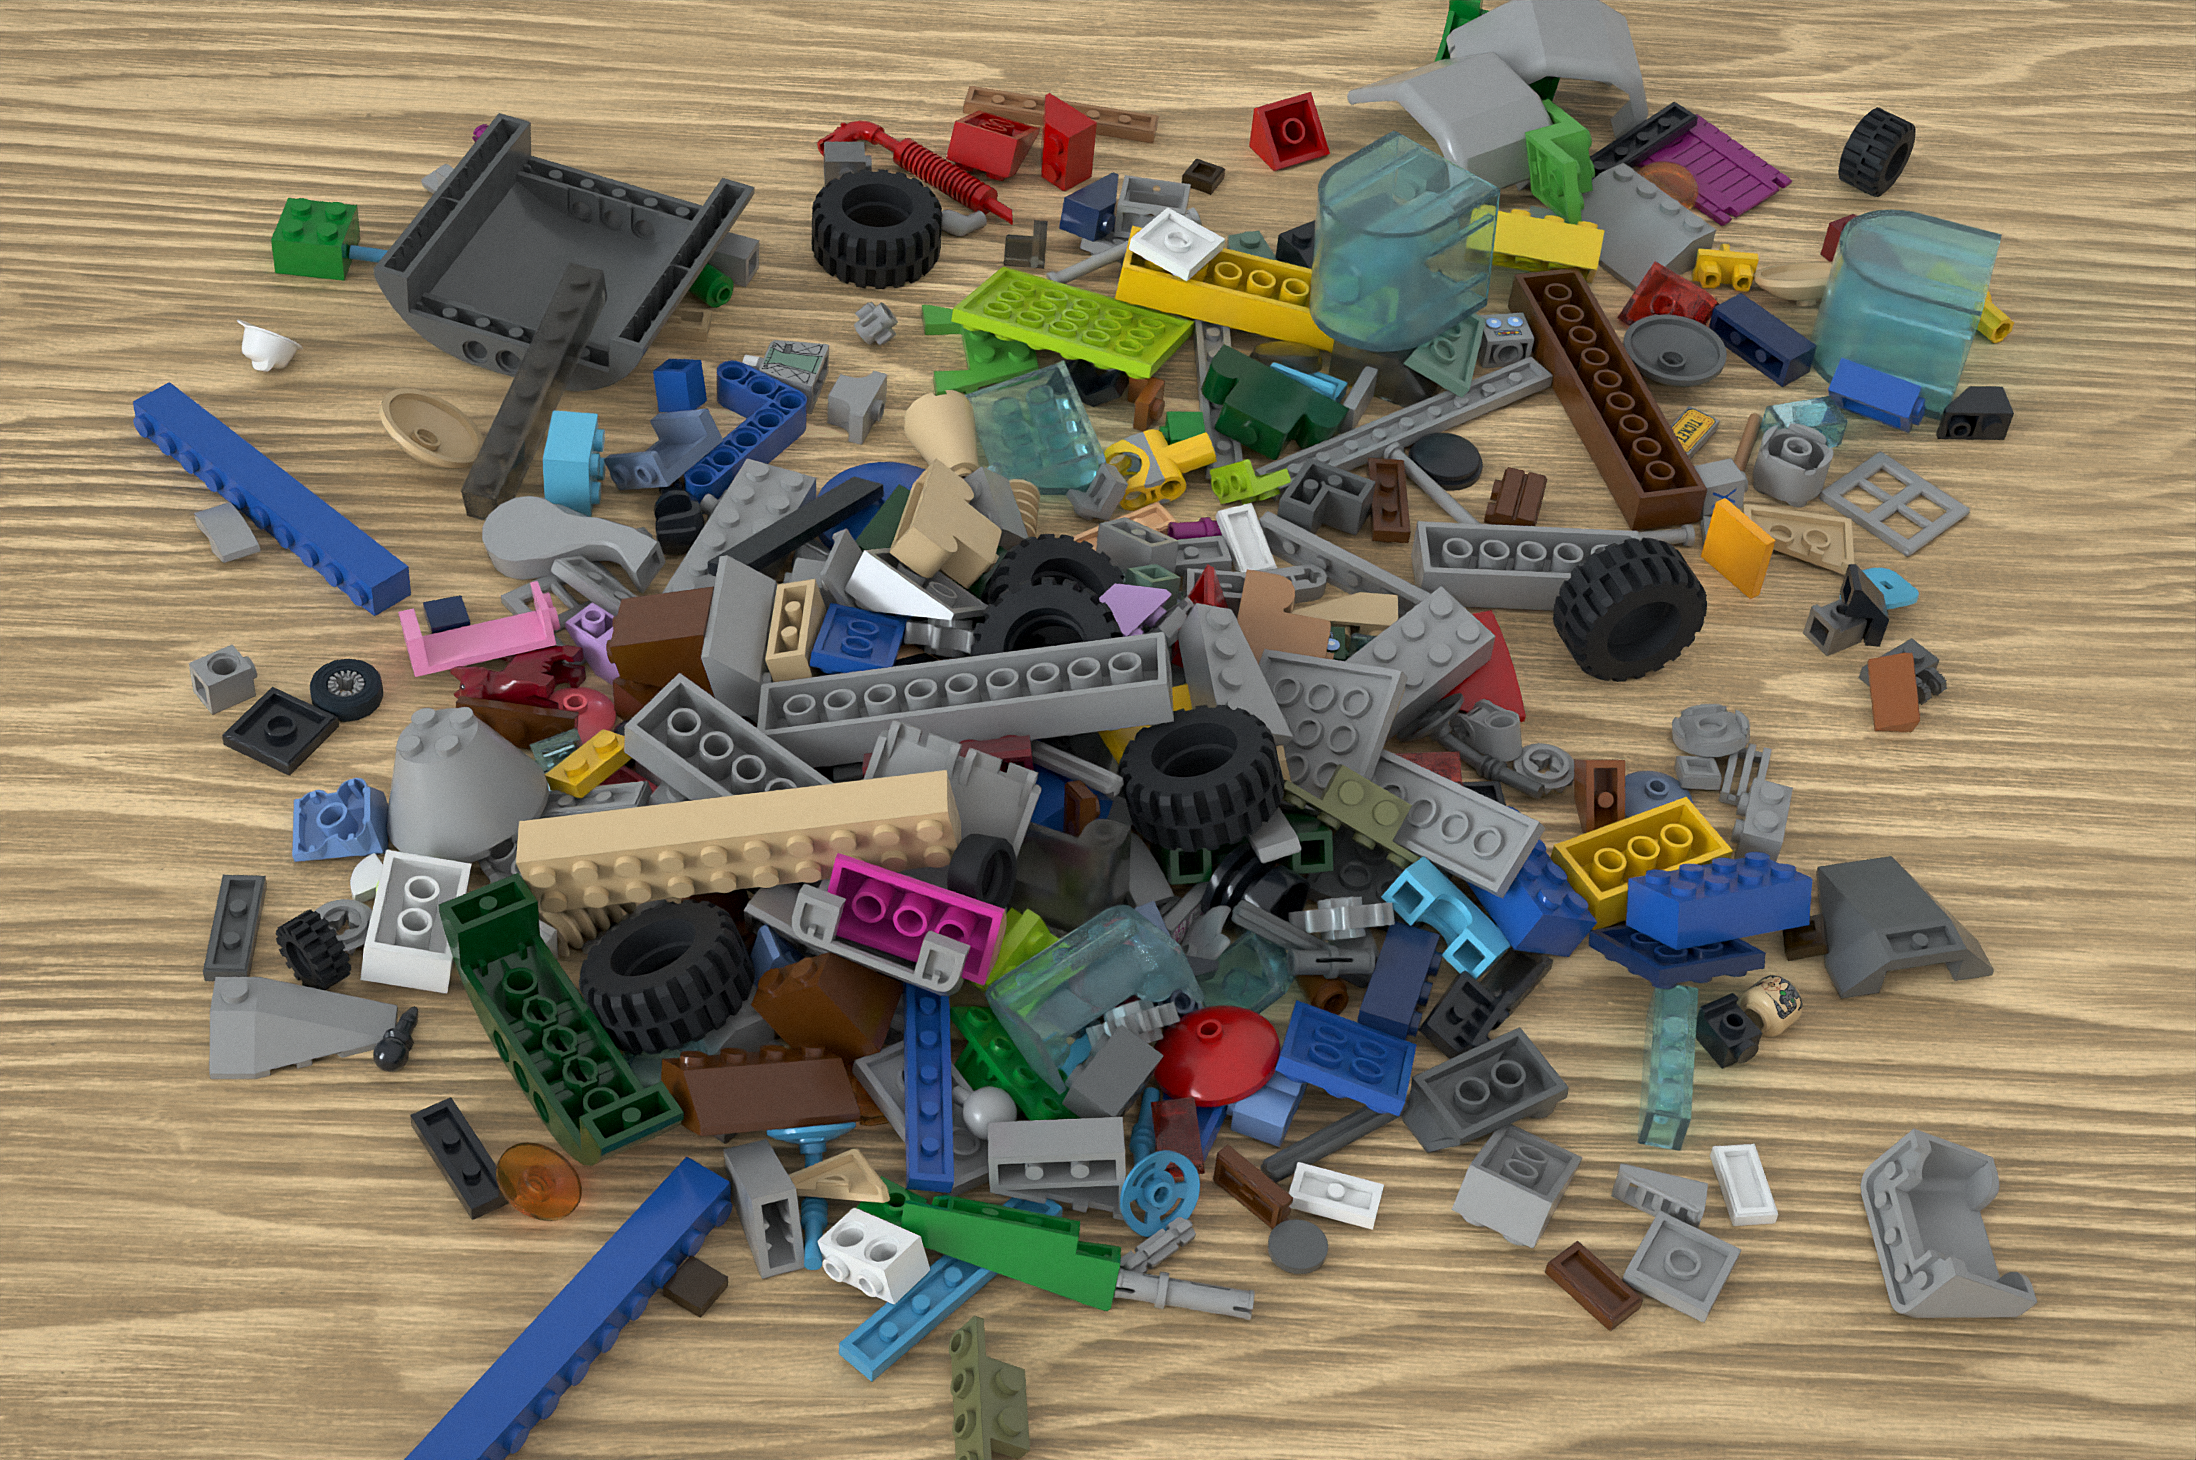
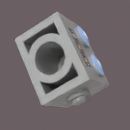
(1505, 340)

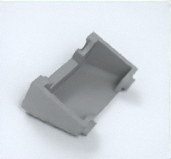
(1931, 1235)

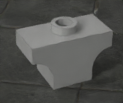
(857, 404)

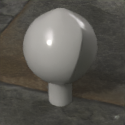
(984, 1106)

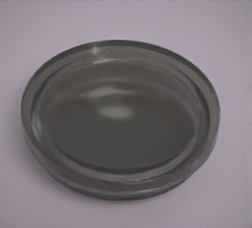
(1289, 354)

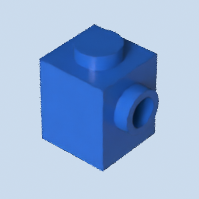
(679, 385)

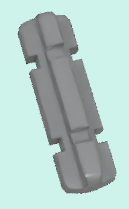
(1159, 1246)

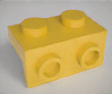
(589, 764)

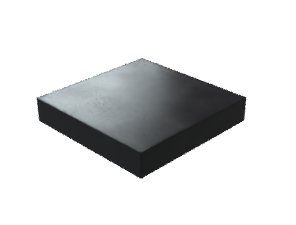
(280, 731)

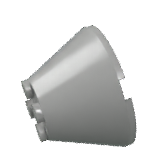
(459, 787)

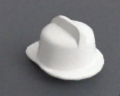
(267, 348)

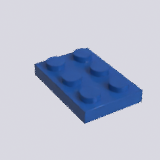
(857, 640)

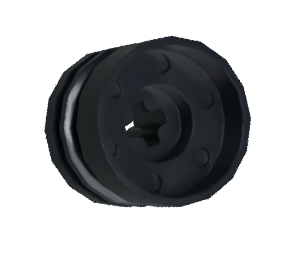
(1262, 884)

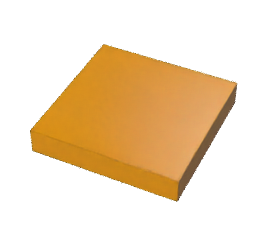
(1738, 548)

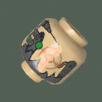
(1772, 1004)

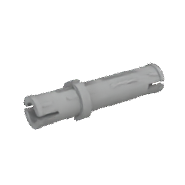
(1184, 1294)

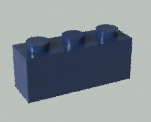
(1762, 340)
(1401, 981)

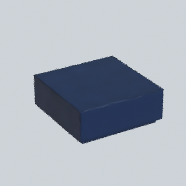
(446, 614)

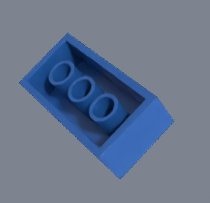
(1718, 901)
(1539, 908)

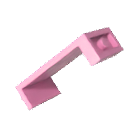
(482, 640)

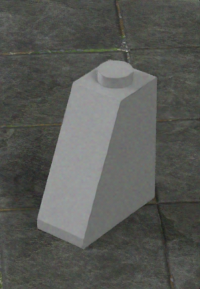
(766, 1207)

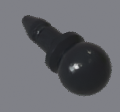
(393, 1050)

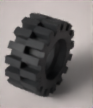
(313, 951)

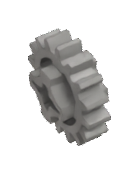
(1139, 1018)

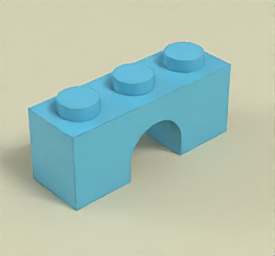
(1432, 898)

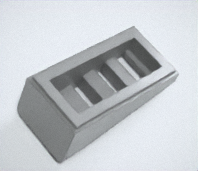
(1661, 1191)

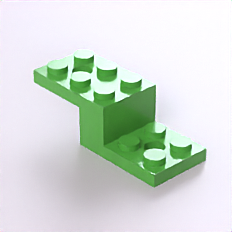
(1560, 164)

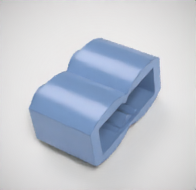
(1269, 1110)

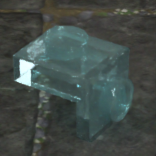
(555, 749)

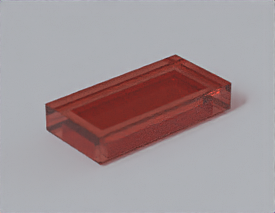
(1178, 1131)

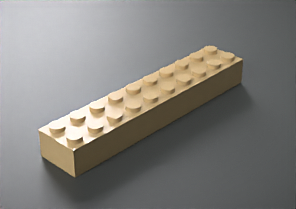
(737, 841)

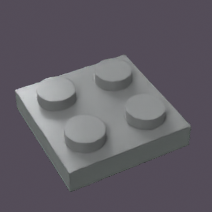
(1681, 1266)

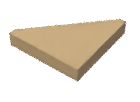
(841, 1177)

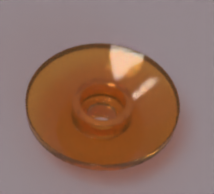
(538, 1181)

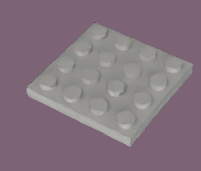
(1334, 713)

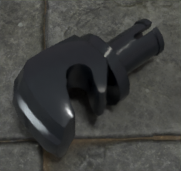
(677, 519)

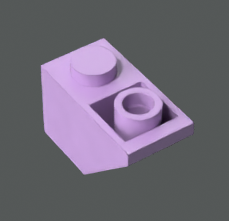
(1135, 606)
(591, 631)

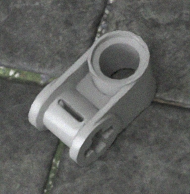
(1489, 730)

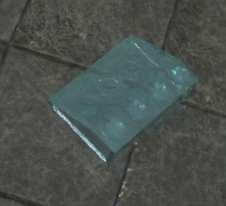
(1038, 430)

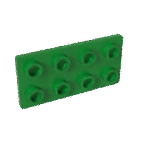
(996, 1062)

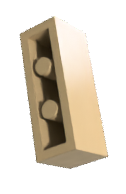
(794, 630)

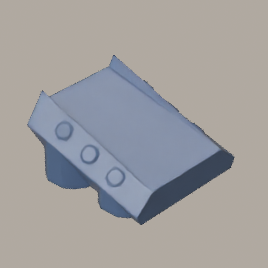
(340, 823)

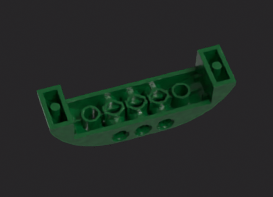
(547, 1029)

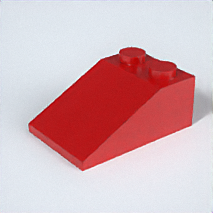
(990, 144)

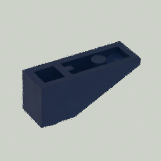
(1091, 209)

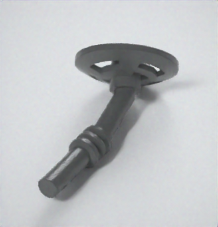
(1436, 726)

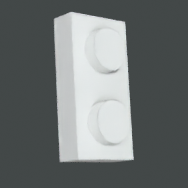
(1335, 1195)

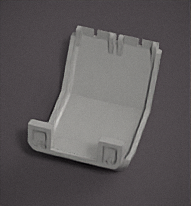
(1561, 41)
(1472, 111)
(987, 805)

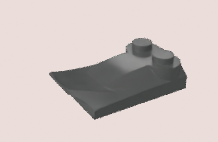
(1482, 1092)

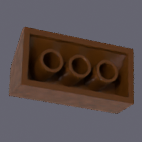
(760, 1089)

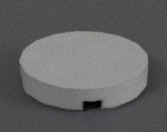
(1710, 730)

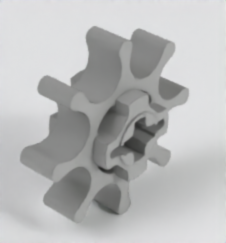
(941, 636)
(1343, 918)

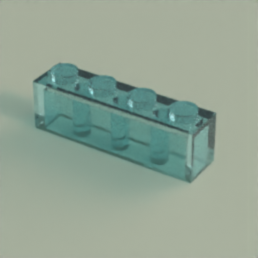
(1668, 1067)

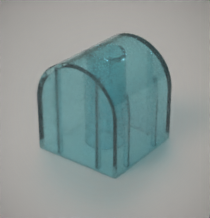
(1400, 246)
(1905, 300)

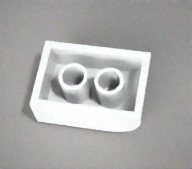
(405, 928)

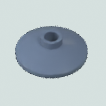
(1650, 790)

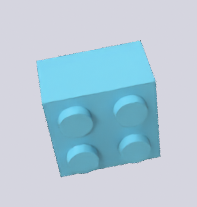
(574, 461)

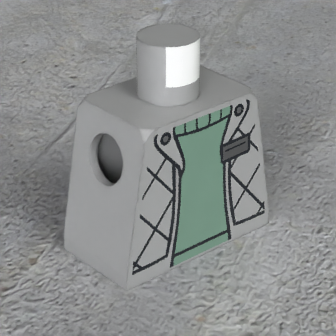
(797, 365)

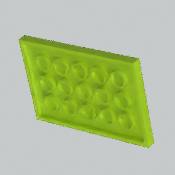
(1073, 322)

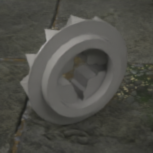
(1539, 755)
(358, 919)

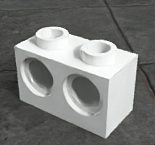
(873, 1255)

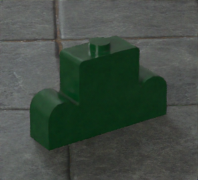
(1266, 406)

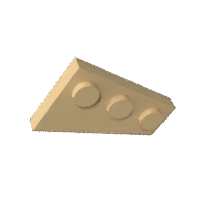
(1807, 536)

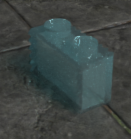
(1815, 413)

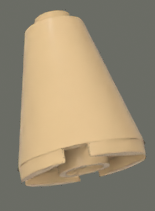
(944, 430)

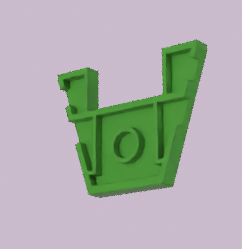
(987, 357)

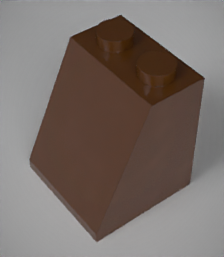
(662, 637)
(829, 1004)

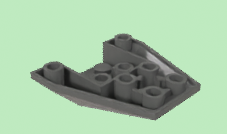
(1888, 922)

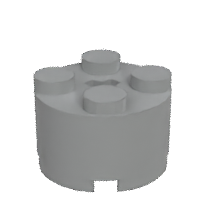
(1792, 464)

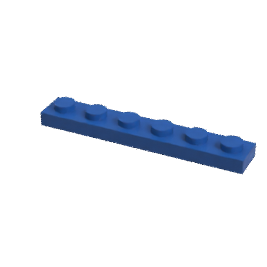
(928, 1091)

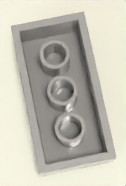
(1434, 647)

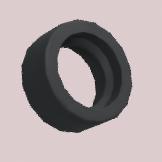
(983, 869)

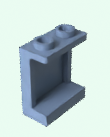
(682, 442)

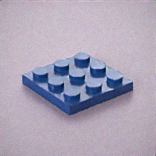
(1346, 1058)

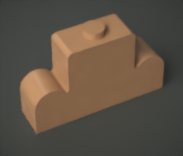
(1269, 622)

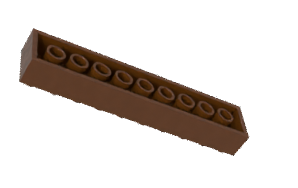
(1608, 401)

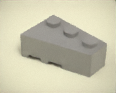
(1059, 1161)

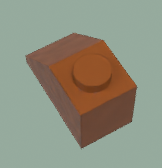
(1599, 792)

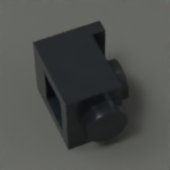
(1727, 1031)

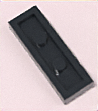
(459, 1157)

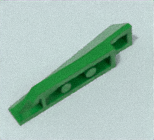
(1018, 1245)

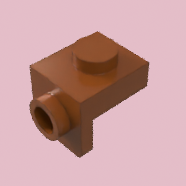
(1148, 401)

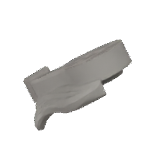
(533, 532)

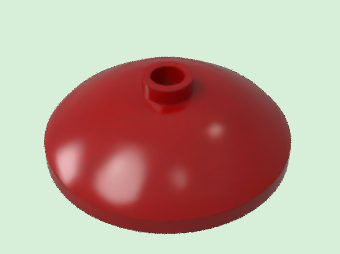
(1217, 1055)

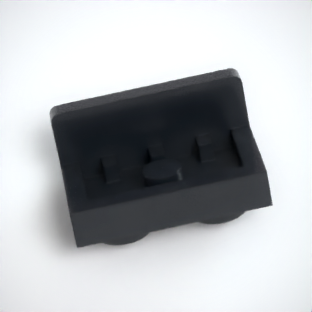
(1464, 1016)

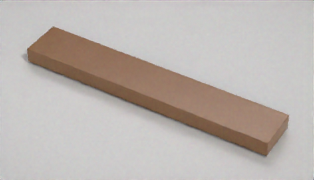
(1030, 110)

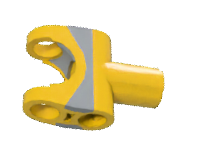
(1158, 465)

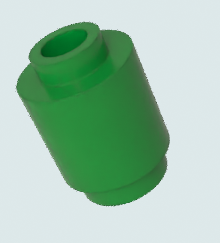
(712, 287)

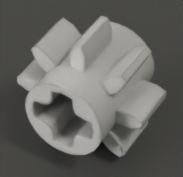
(875, 323)

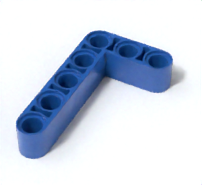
(773, 422)

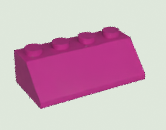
(898, 911)

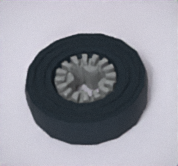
(348, 676)

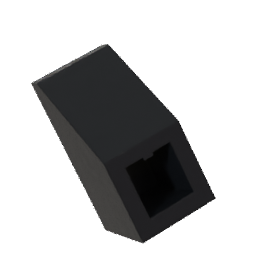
(1977, 415)

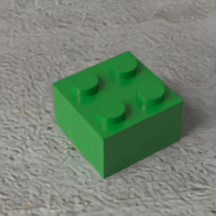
(315, 238)

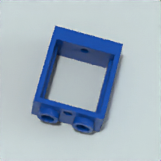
(1877, 395)

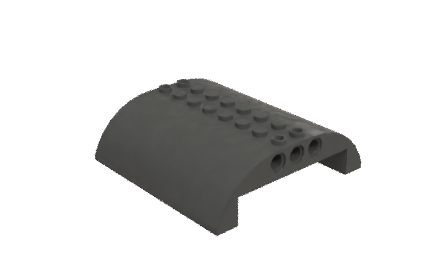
(501, 233)

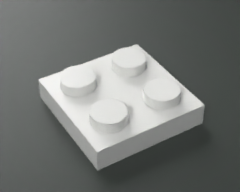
(1176, 244)

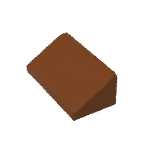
(1894, 693)

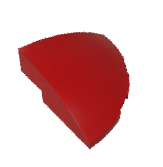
(1495, 679)

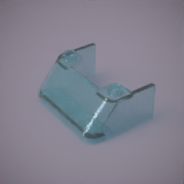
(1083, 979)

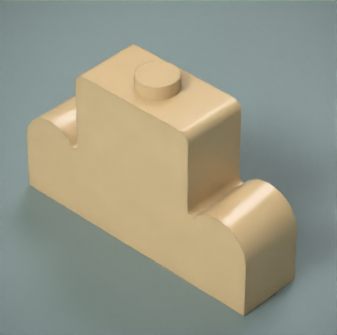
(944, 530)

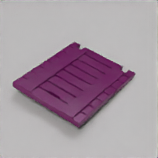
(1726, 172)

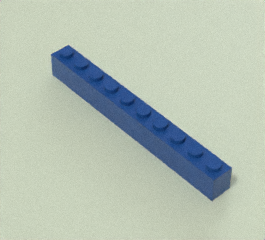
(272, 499)
(582, 1320)

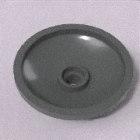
(1675, 350)

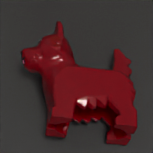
(526, 679)

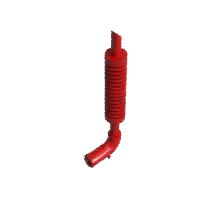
(925, 166)

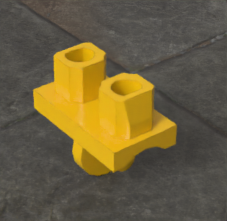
(1725, 268)

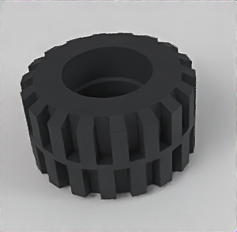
(1876, 152)

